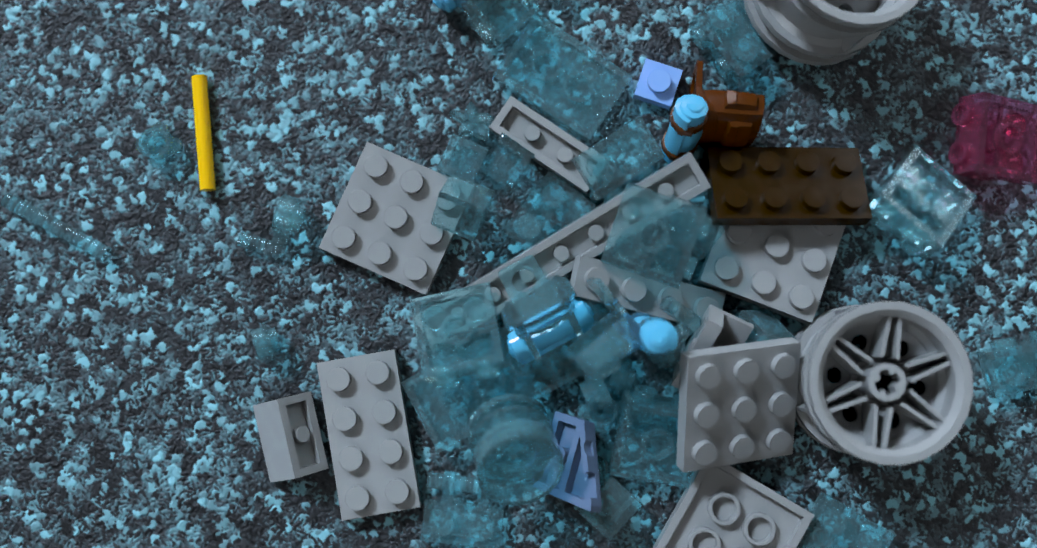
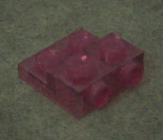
(995, 139)

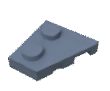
(581, 474)

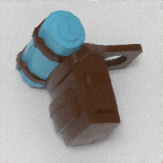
(711, 118)

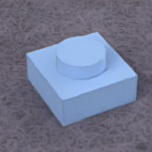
(657, 84)

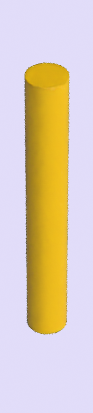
(203, 133)

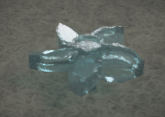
(473, 122)

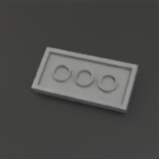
(369, 435)

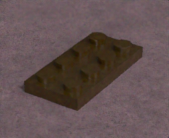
(786, 186)

